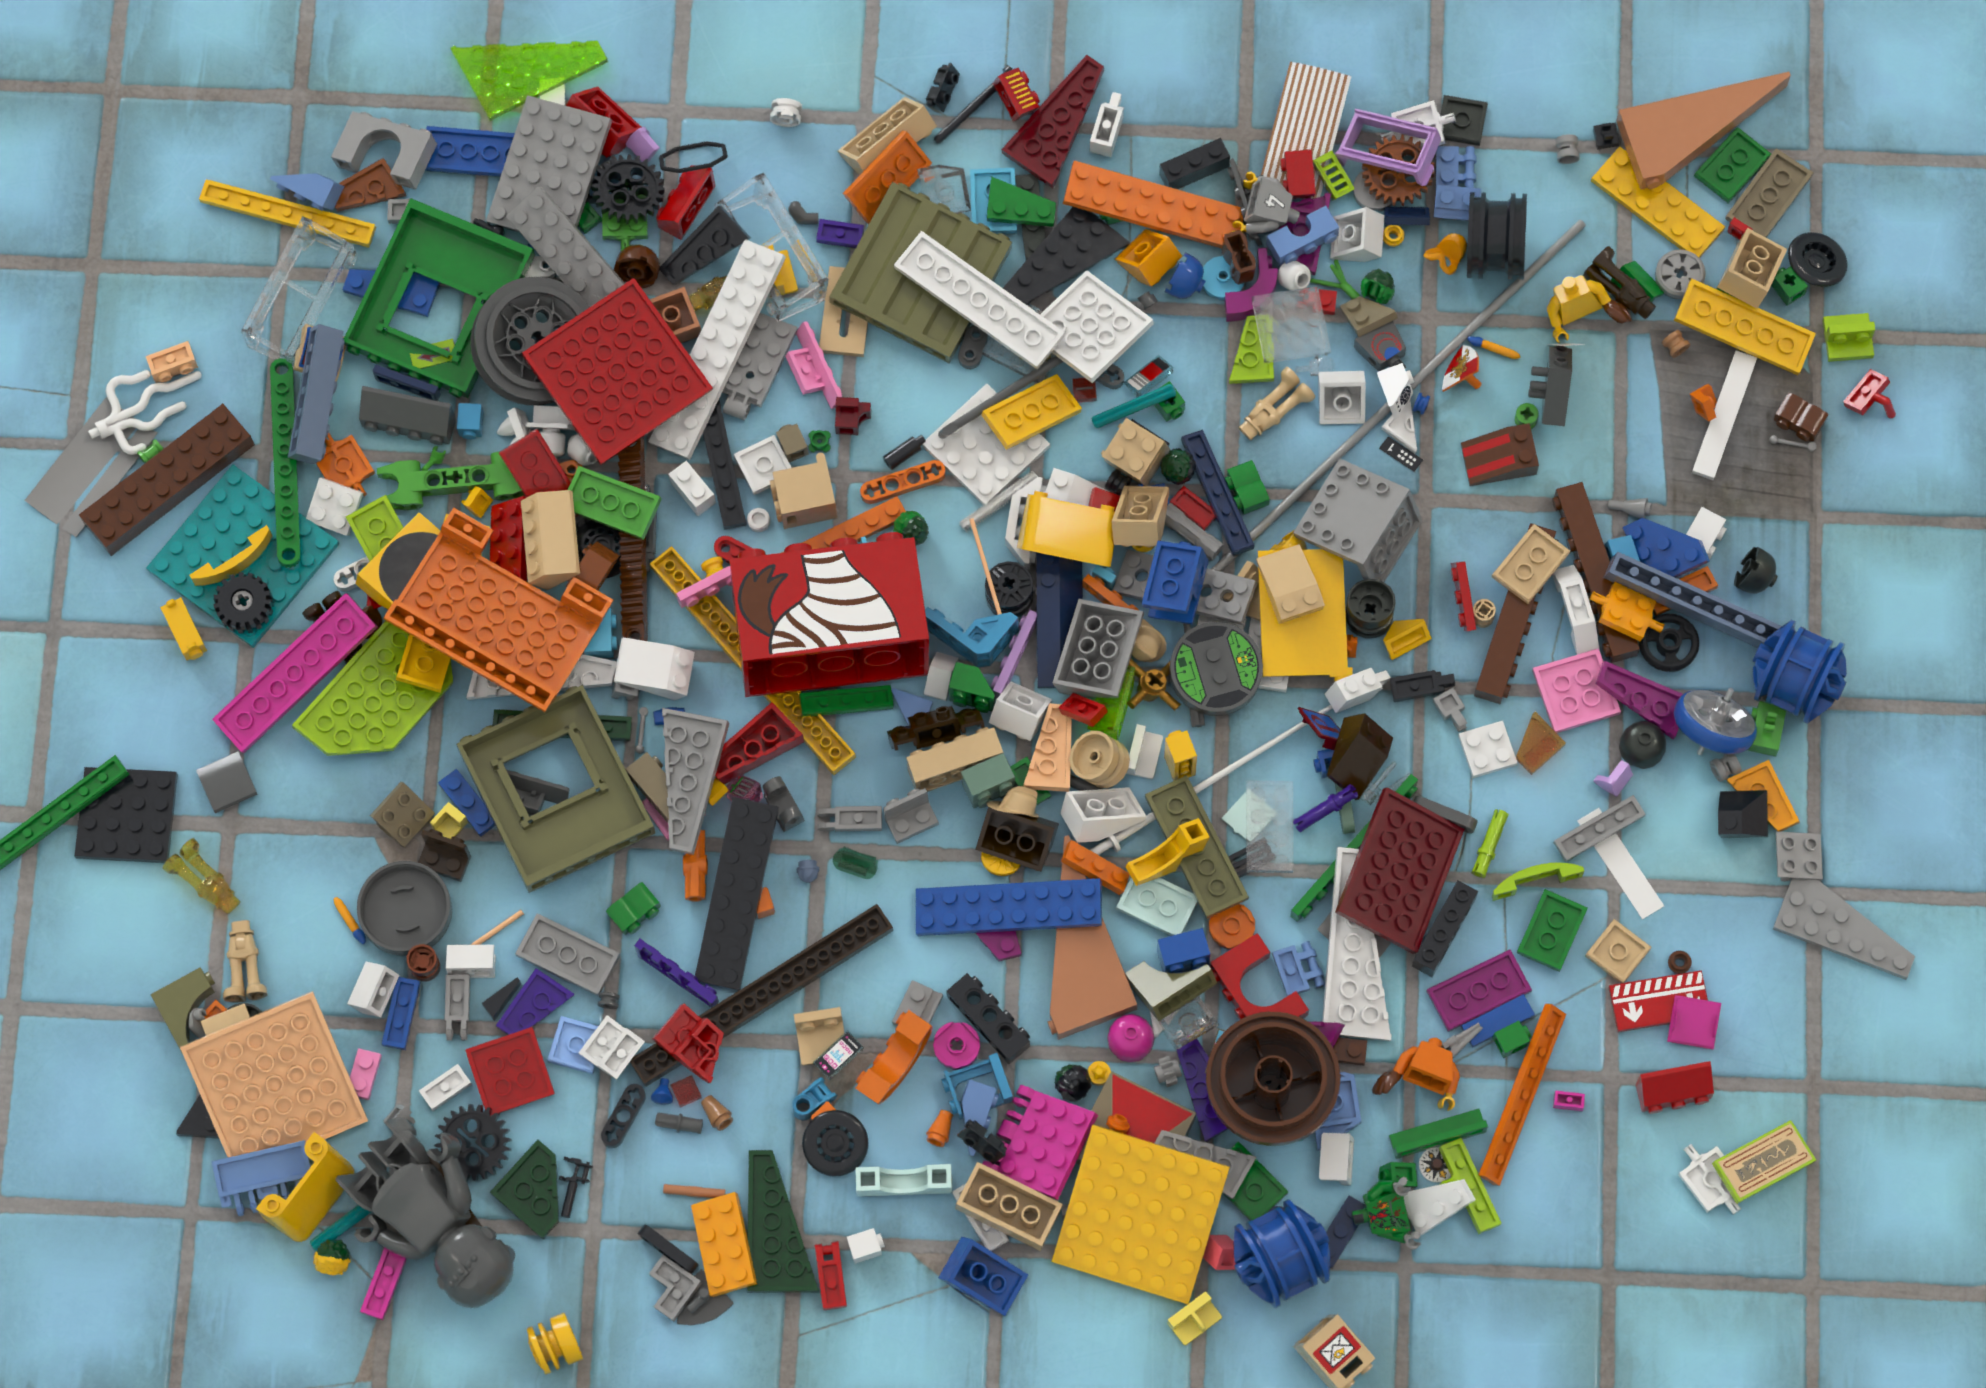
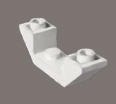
(1016, 511)
(1578, 609)

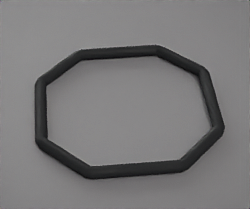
(690, 146)

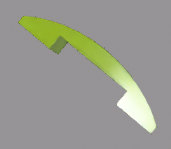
(1564, 871)

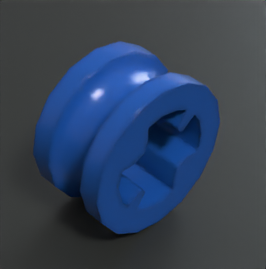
(1421, 403)

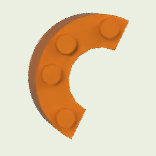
(897, 1060)

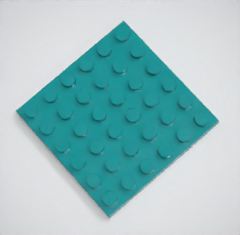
(220, 531)

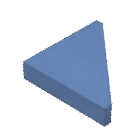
(911, 704)

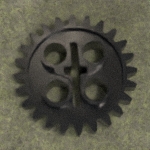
(633, 206)
(486, 1126)

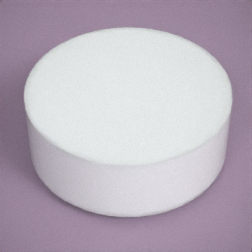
(758, 520)

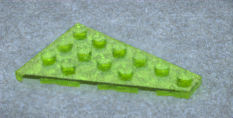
(507, 74)

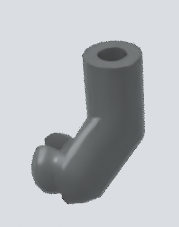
(800, 215)

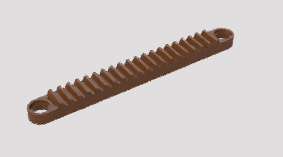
(633, 552)

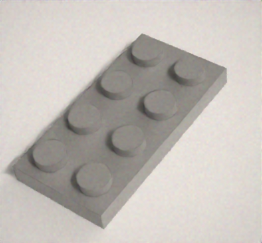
(567, 954)

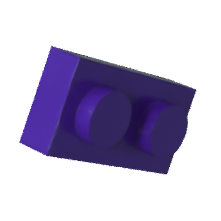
(839, 233)

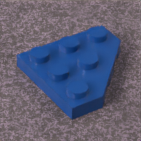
(1666, 548)

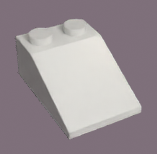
(1069, 488)
(654, 668)
(1100, 813)

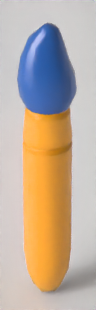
(1504, 351)
(349, 920)

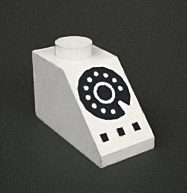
(1396, 387)

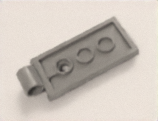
(762, 357)

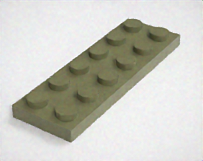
(1210, 870)

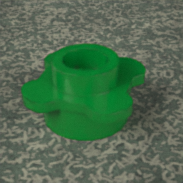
(821, 435)

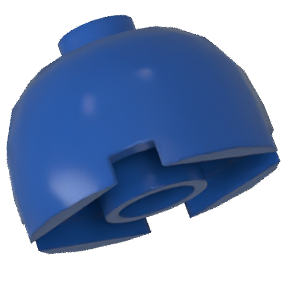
(1186, 278)

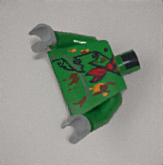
(1387, 1212)

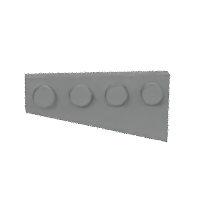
(1238, 1162)

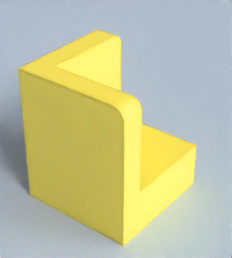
(449, 821)

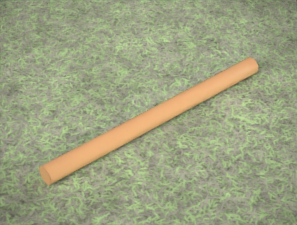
(498, 928)

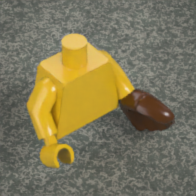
(1579, 298)

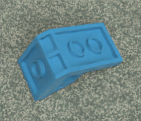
(981, 641)

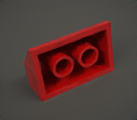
(599, 103)
(686, 201)
(1675, 1087)

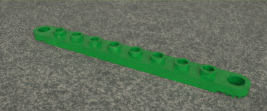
(284, 468)

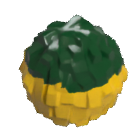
(332, 1257)

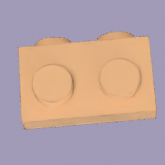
(171, 362)

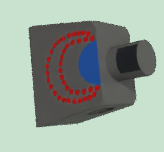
(1382, 347)

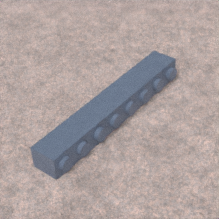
(1690, 600)

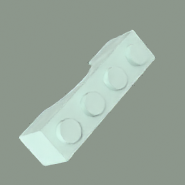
(886, 1182)

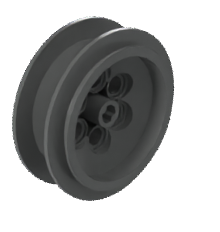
(494, 328)

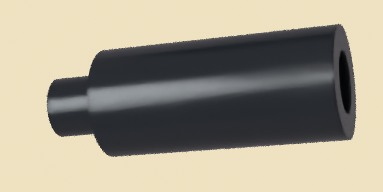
(903, 451)

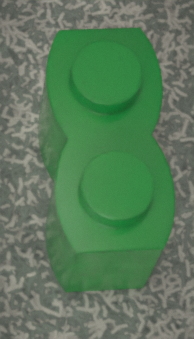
(1247, 487)
(633, 909)

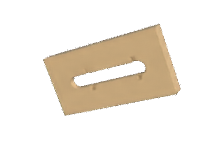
(830, 339)

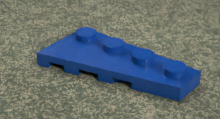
(416, 298)

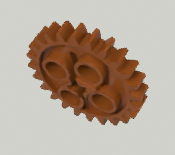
(1401, 189)

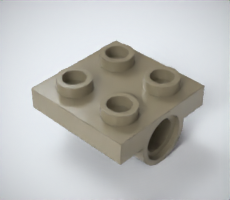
(402, 814)

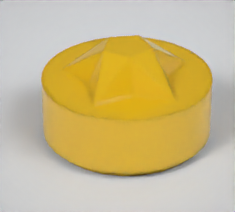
(1099, 1072)

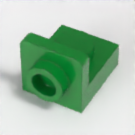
(1397, 1170)

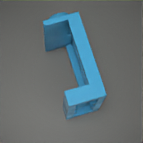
(958, 1076)

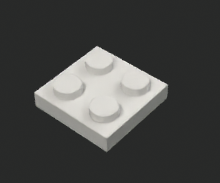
(760, 461)
(331, 505)
(1487, 749)

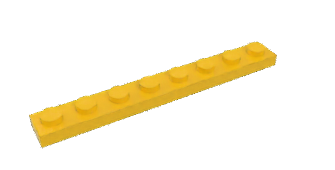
(285, 212)

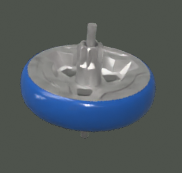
(1715, 721)

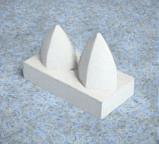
(515, 425)

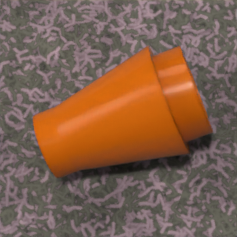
(940, 1129)

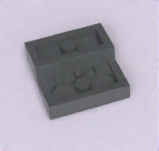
(226, 782)

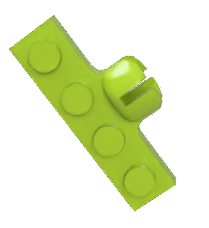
(1462, 1167)

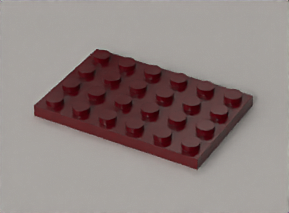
(1399, 870)

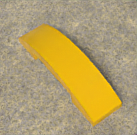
(258, 541)

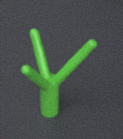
(1344, 285)

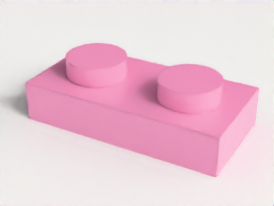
(365, 1072)

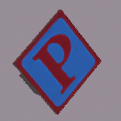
(1322, 725)

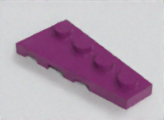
(1641, 695)

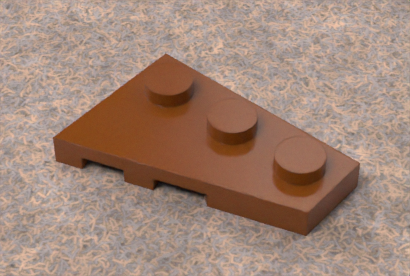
(369, 187)

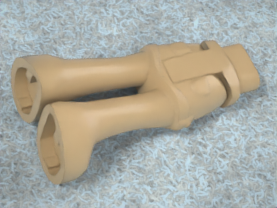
(1265, 415)
(241, 949)

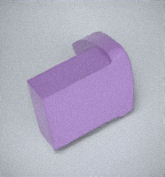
(642, 144)
(1616, 780)

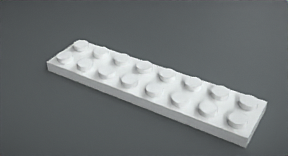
(979, 300)

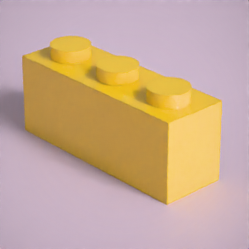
(1180, 755)

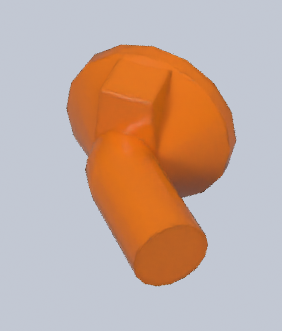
(1118, 1123)

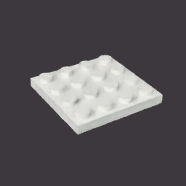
(1096, 325)
(977, 455)

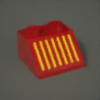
(1016, 94)

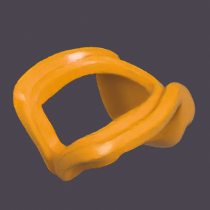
(1453, 247)

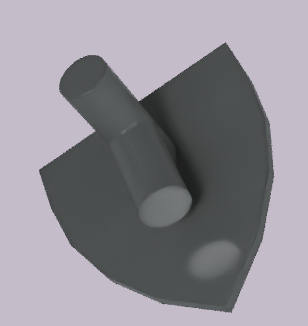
(702, 1306)

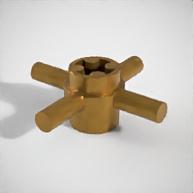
(1149, 693)

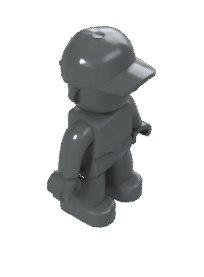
(429, 1214)

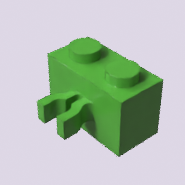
(1769, 725)

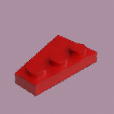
(1463, 595)

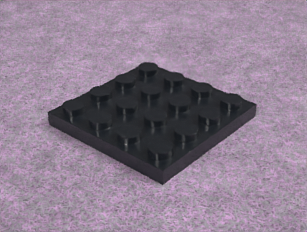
(129, 819)

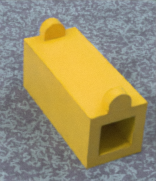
(183, 629)

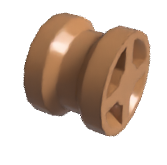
(1676, 343)

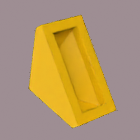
(1405, 636)

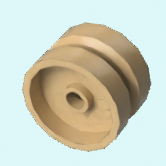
(1099, 759)

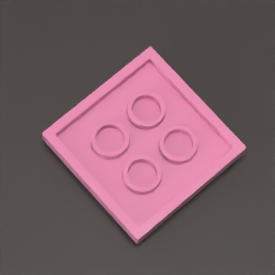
(1571, 691)

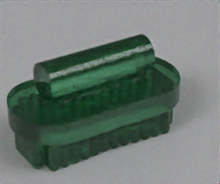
(855, 863)

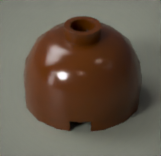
(638, 263)

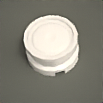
(785, 112)

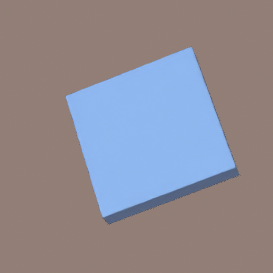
(568, 1041)

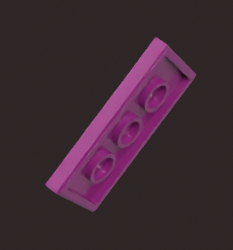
(1478, 990)

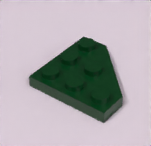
(532, 1189)

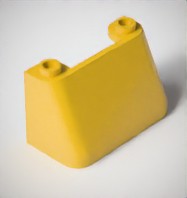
(1067, 530)
(312, 1196)

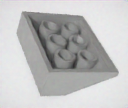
(1097, 650)

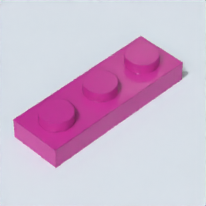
(383, 1285)

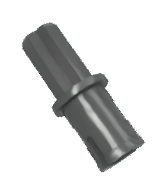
(679, 1122)

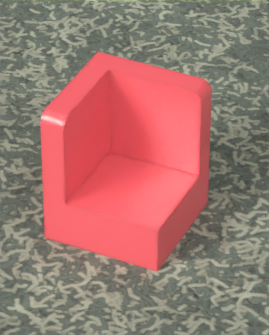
(1220, 1252)

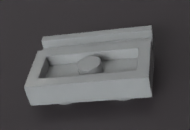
(919, 1000)

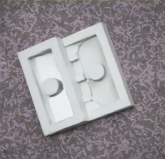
(611, 1047)

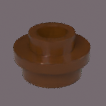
(1682, 956)

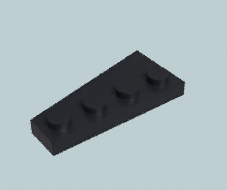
(710, 241)

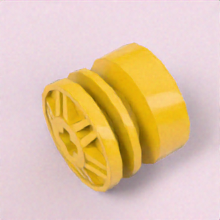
(554, 1343)

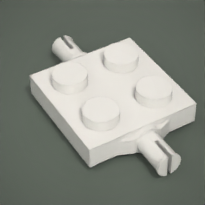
(1422, 114)
(1705, 1182)

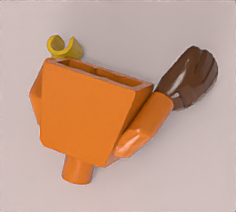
(1426, 1067)

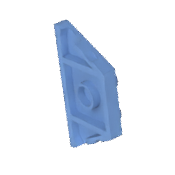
(1345, 1112)

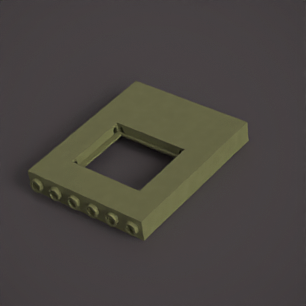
(576, 828)

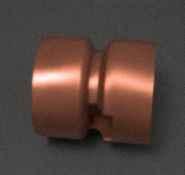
(423, 962)

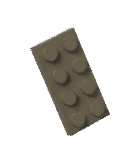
(1770, 193)

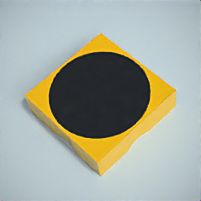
(396, 563)

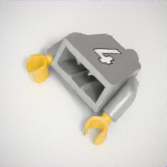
(1267, 205)

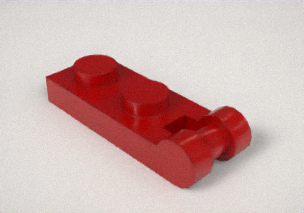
(831, 1277)

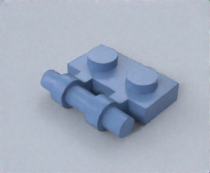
(1448, 166)
(1291, 971)

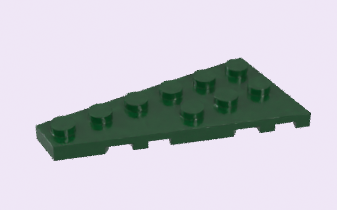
(773, 1233)

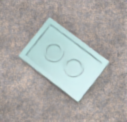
(1158, 905)

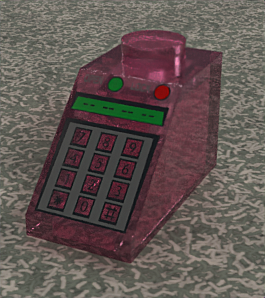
(745, 789)

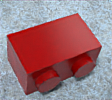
(1298, 173)

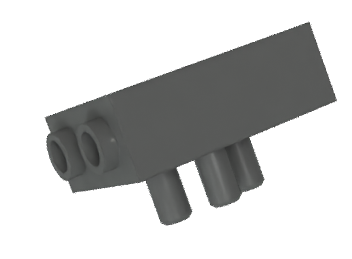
(1556, 387)

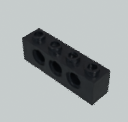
(1445, 928)
(972, 986)

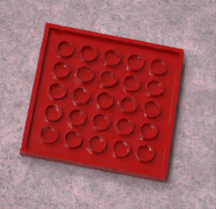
(617, 371)

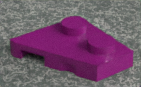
(1002, 944)

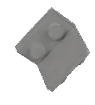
(909, 815)

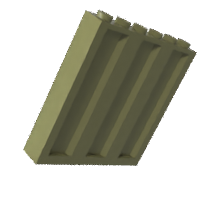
(891, 300)

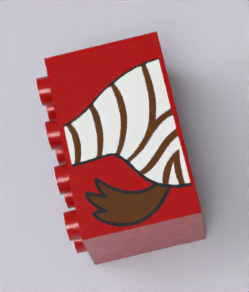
(829, 615)

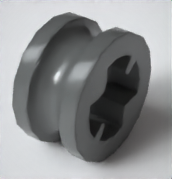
(608, 1000)

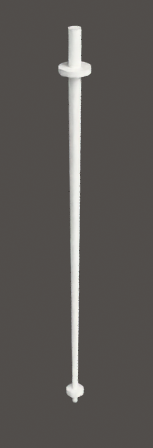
(1113, 840)

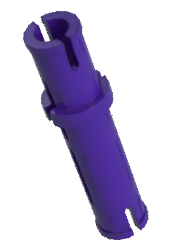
(1333, 803)

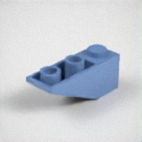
(315, 187)
(976, 1105)

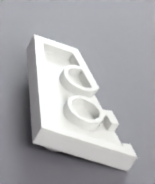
(1436, 1203)

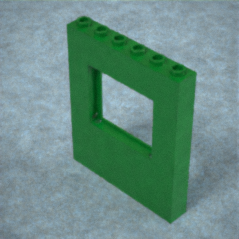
(451, 254)

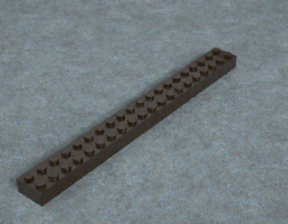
(776, 985)

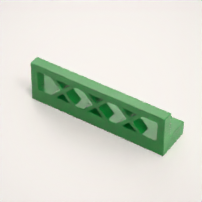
(1437, 1133)

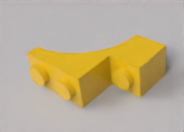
(1165, 859)

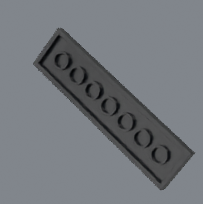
(736, 893)

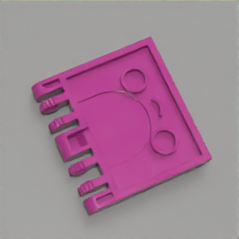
(1044, 1142)

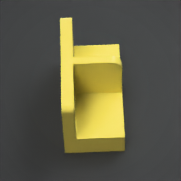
(1194, 1319)

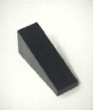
(499, 1000)

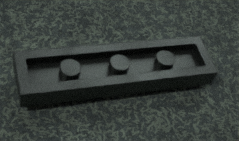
(1032, 234)

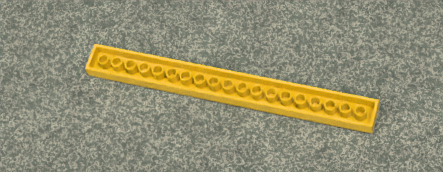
(722, 628)

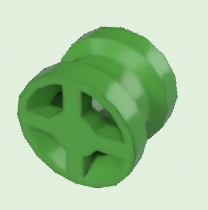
(1527, 409)

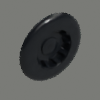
(1814, 264)
(593, 532)
(835, 1143)

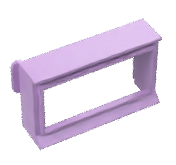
(1421, 170)

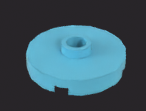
(1214, 284)

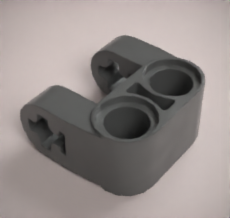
(778, 795)

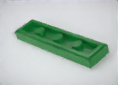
(846, 701)

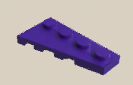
(674, 973)
(1193, 1064)

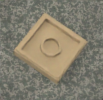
(1618, 951)

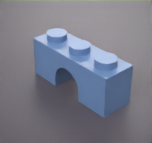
(1287, 247)

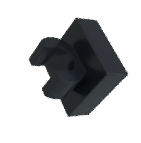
(1606, 135)

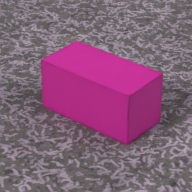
(1568, 1101)

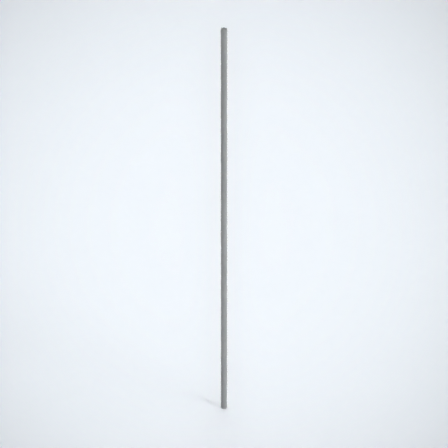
(1418, 378)

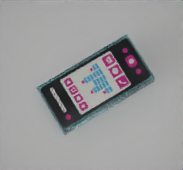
(838, 1055)

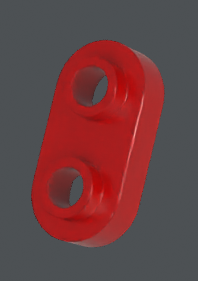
(734, 545)

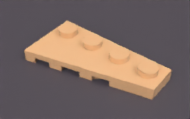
(1050, 761)

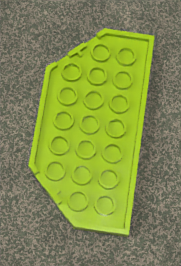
(365, 703)

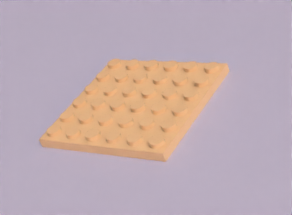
(274, 1079)

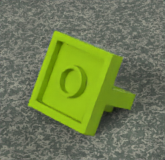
(1848, 337)

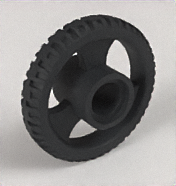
(1671, 662)

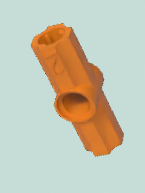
(694, 870)

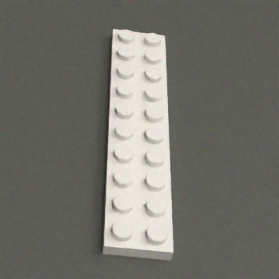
(722, 342)

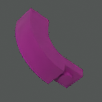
(1239, 304)

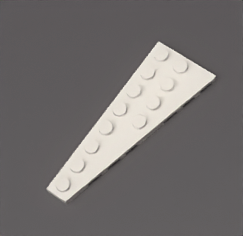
(1353, 969)

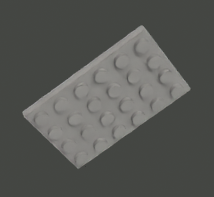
(552, 150)

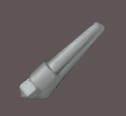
(1459, 1041)

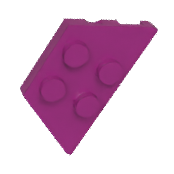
(1306, 207)

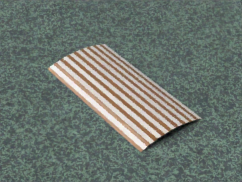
(1306, 117)

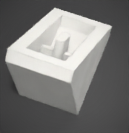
(939, 676)

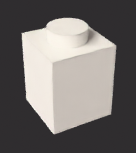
(865, 1245)

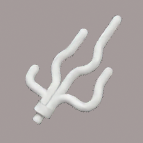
(118, 419)

